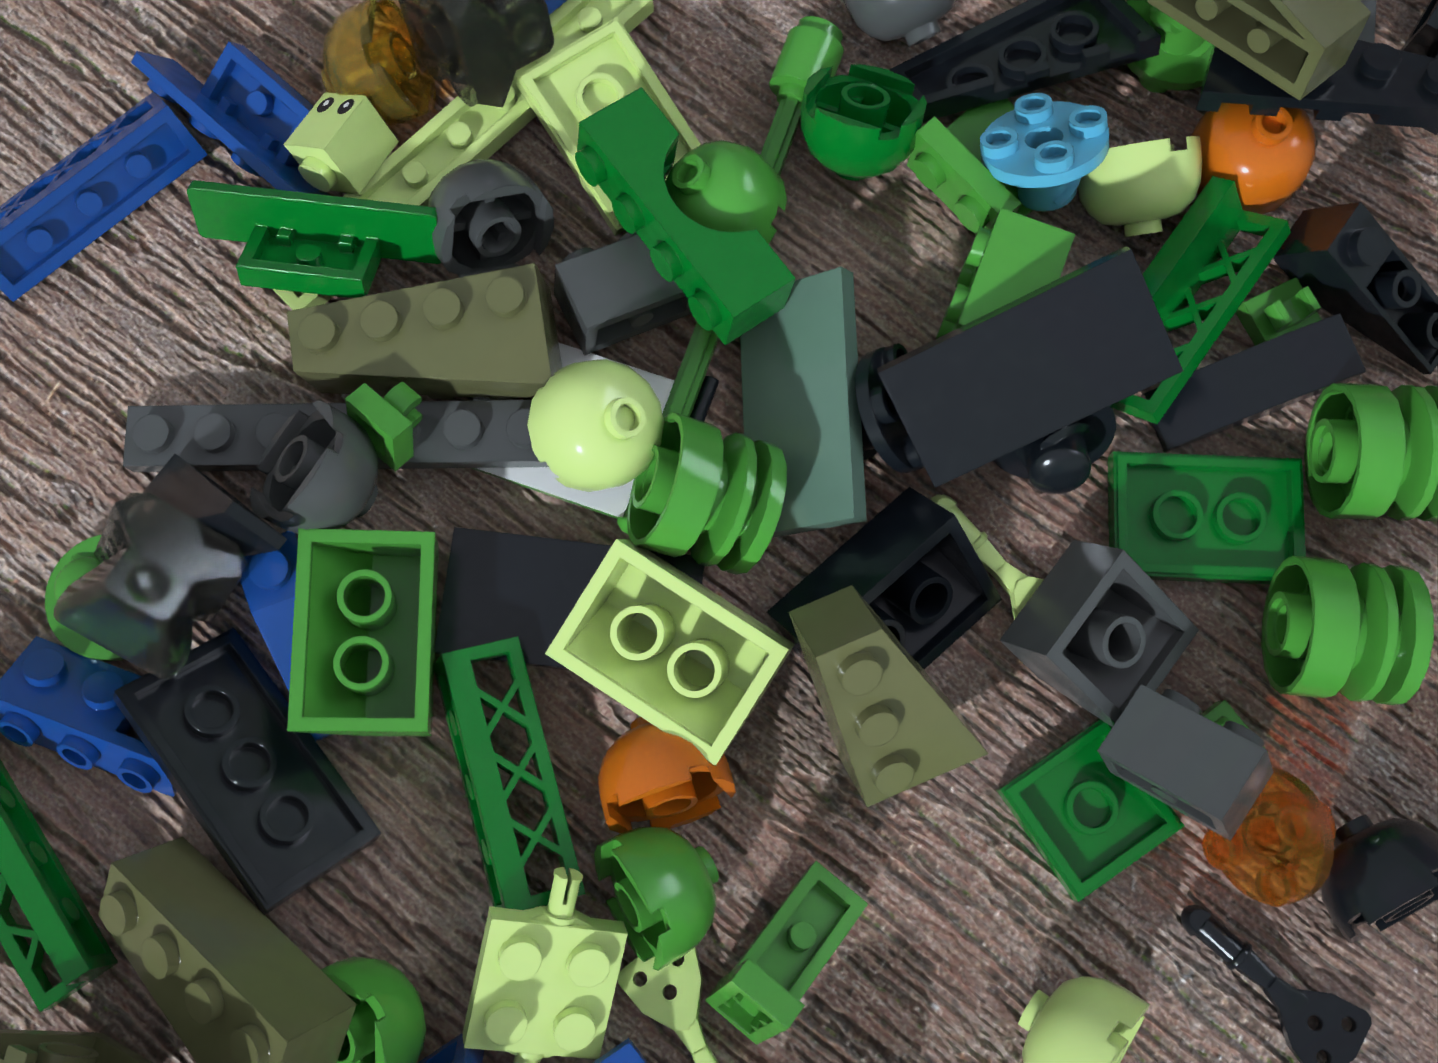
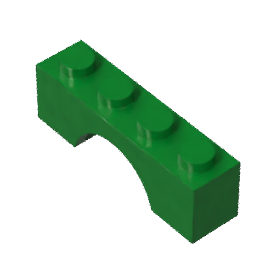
(727, 276)

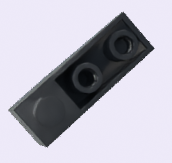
(1365, 279)

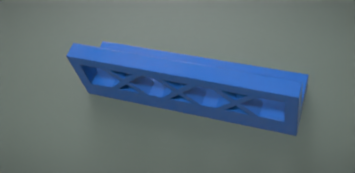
(91, 192)

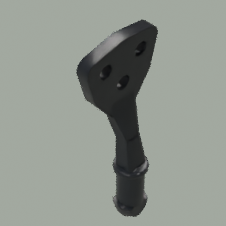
(1291, 1004)

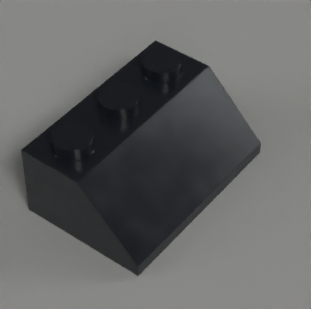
(911, 571)

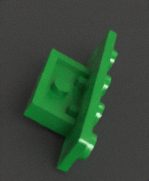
(311, 238)

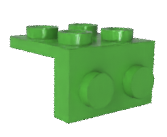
(953, 169)

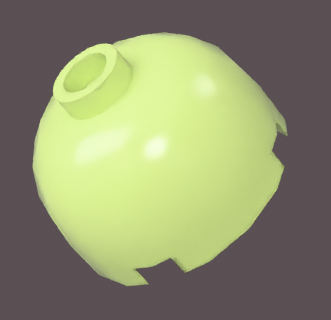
(1142, 184)
(595, 424)
(1081, 1022)

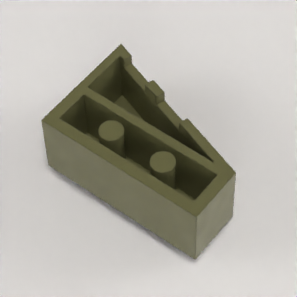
(1281, 40)
(878, 700)

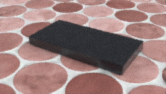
(1031, 367)
(519, 588)
(250, 783)

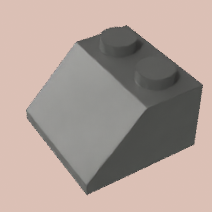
(1099, 630)

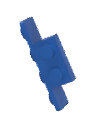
(240, 106)
(70, 708)

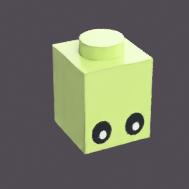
(341, 143)

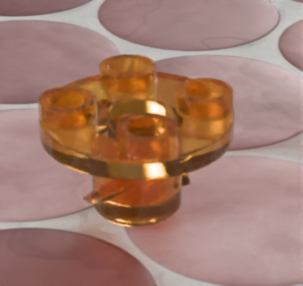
(1280, 847)

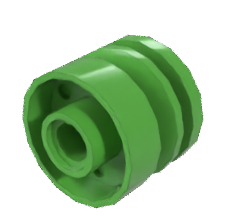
(1374, 452)
(708, 496)
(1347, 630)

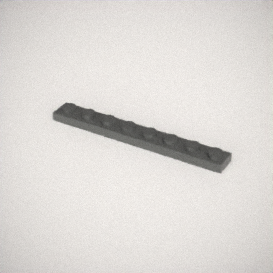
(238, 434)

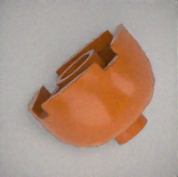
(1258, 152)
(659, 780)

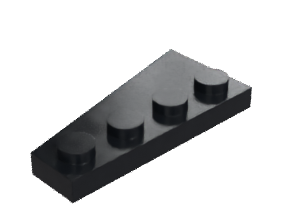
(1027, 51)
(1375, 81)

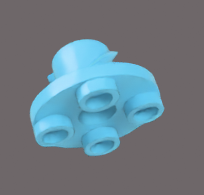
(1045, 148)

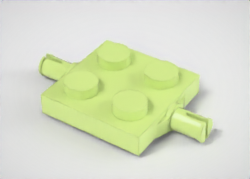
(545, 978)

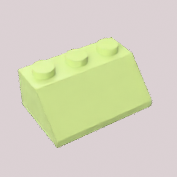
(669, 648)

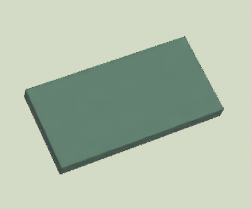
(804, 401)

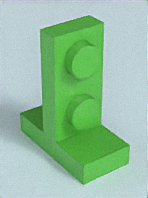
(787, 955)

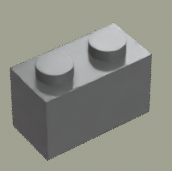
(615, 293)
(1187, 759)

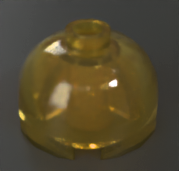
(373, 56)

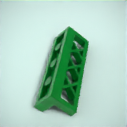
(1193, 259)
(481, 777)
(50, 904)

